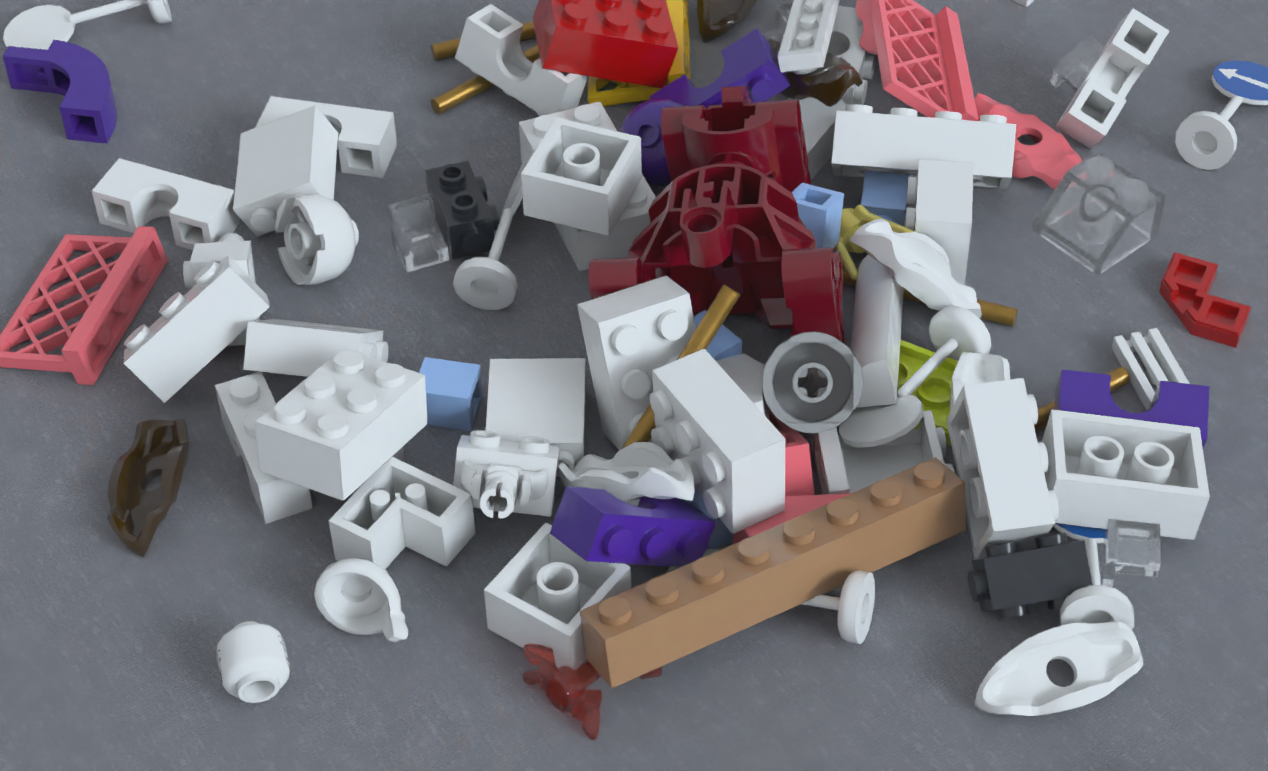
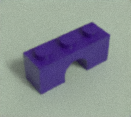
(747, 63)
(1171, 404)
(616, 532)

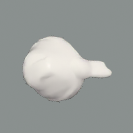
(361, 599)

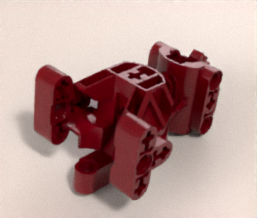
(735, 218)

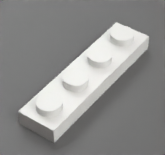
(807, 35)

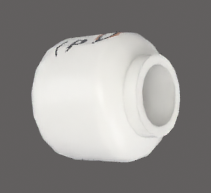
(253, 662)

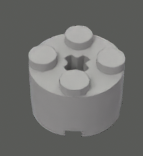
(833, 402)

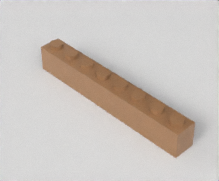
(772, 571)

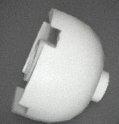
(316, 237)

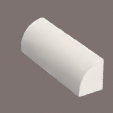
(877, 332)

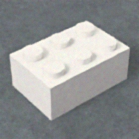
(626, 340)
(341, 423)
(723, 437)
(1001, 465)
(1126, 472)

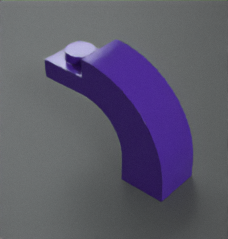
(73, 72)

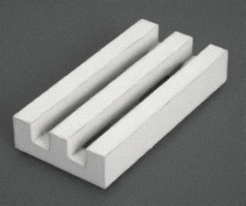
(1155, 357)

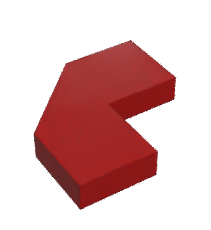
(1204, 315)

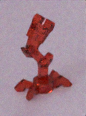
(568, 687)

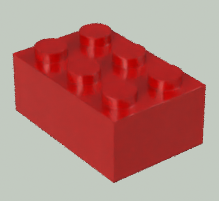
(607, 39)

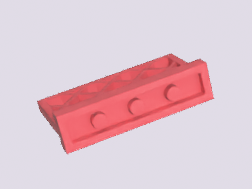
(924, 58)
(106, 310)

